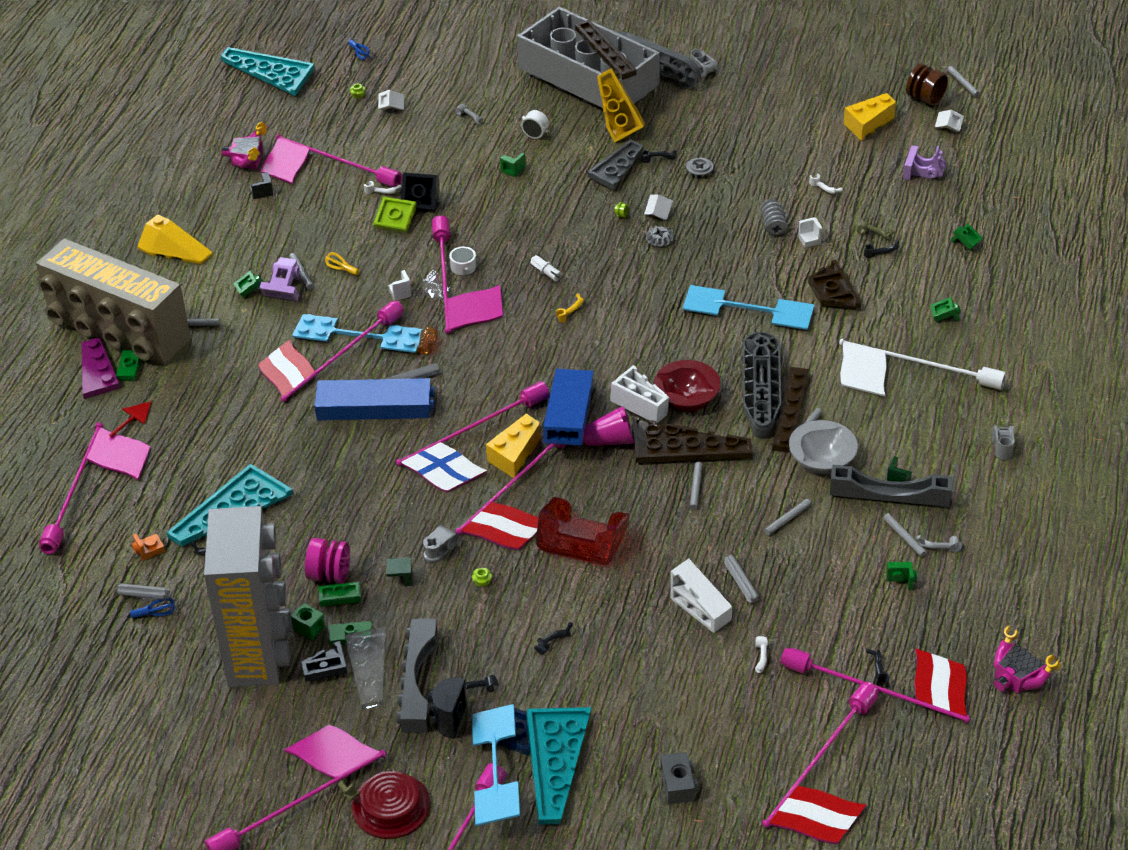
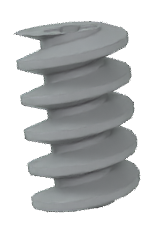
(773, 217)

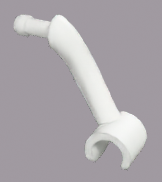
(816, 182)
(370, 189)
(761, 642)

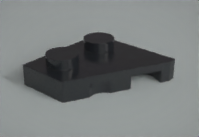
(324, 664)

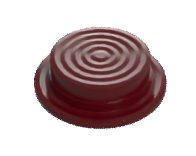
(688, 384)
(391, 805)

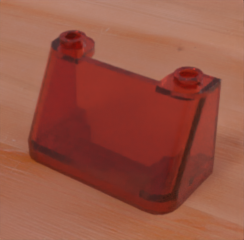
(577, 536)

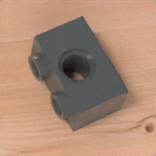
(678, 778)

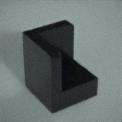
(262, 189)

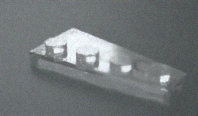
(367, 660)

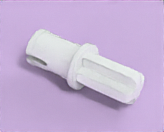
(545, 268)

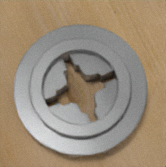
(699, 163)
(654, 239)

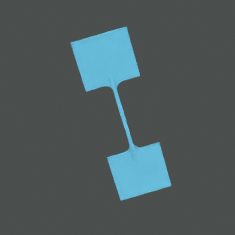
(786, 313)
(321, 328)
(500, 800)

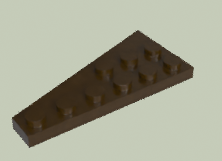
(682, 443)

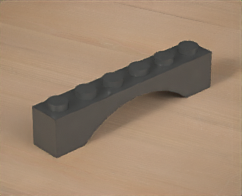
(931, 490)
(414, 707)

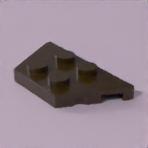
(833, 287)

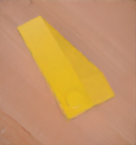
(619, 110)
(168, 239)

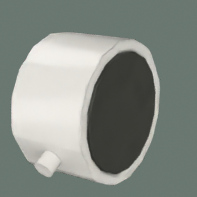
(535, 124)
(462, 260)

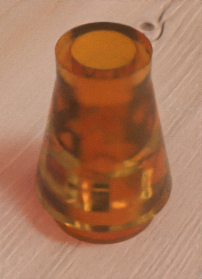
(427, 339)

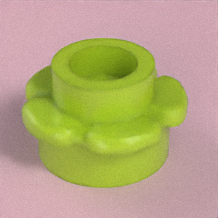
(357, 90)
(621, 210)
(482, 577)

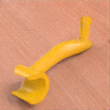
(562, 313)

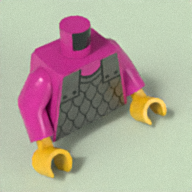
(246, 150)
(1019, 668)

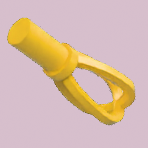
(345, 266)

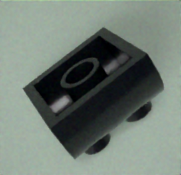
(421, 189)
(448, 705)

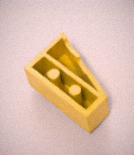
(869, 114)
(514, 445)

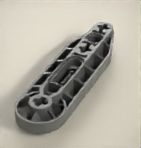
(673, 65)
(757, 354)

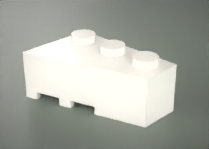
(639, 395)
(699, 597)

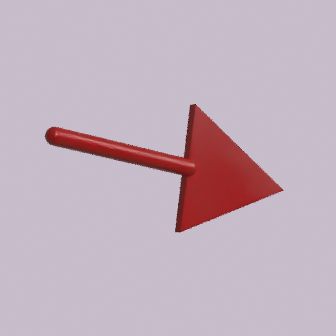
(137, 412)

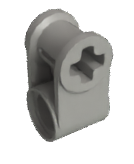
(705, 63)
(1003, 442)
(439, 543)

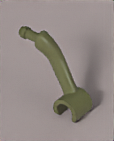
(861, 229)
(350, 791)

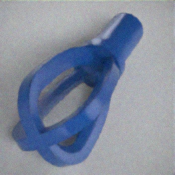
(357, 47)
(148, 610)

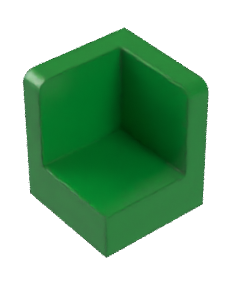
(512, 166)

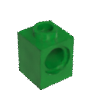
(308, 621)

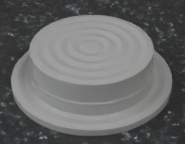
(821, 445)

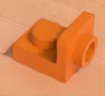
(148, 546)

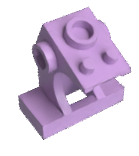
(924, 167)
(281, 287)

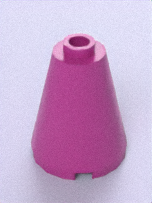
(609, 430)

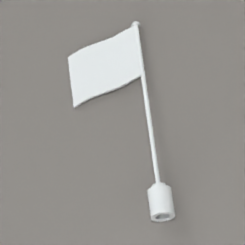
(865, 369)

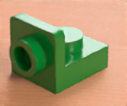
(967, 236)
(248, 283)
(945, 309)
(901, 572)

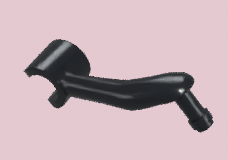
(869, 249)
(542, 647)
(881, 676)
(489, 681)

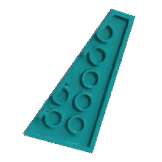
(275, 70)
(246, 489)
(554, 751)

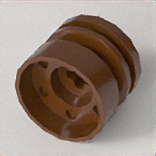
(927, 84)

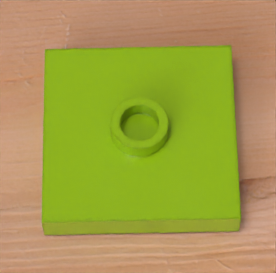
(395, 214)

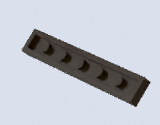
(605, 49)
(790, 408)

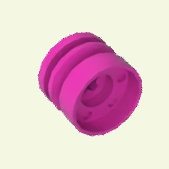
(327, 560)

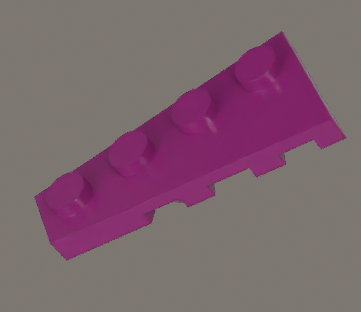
(97, 371)

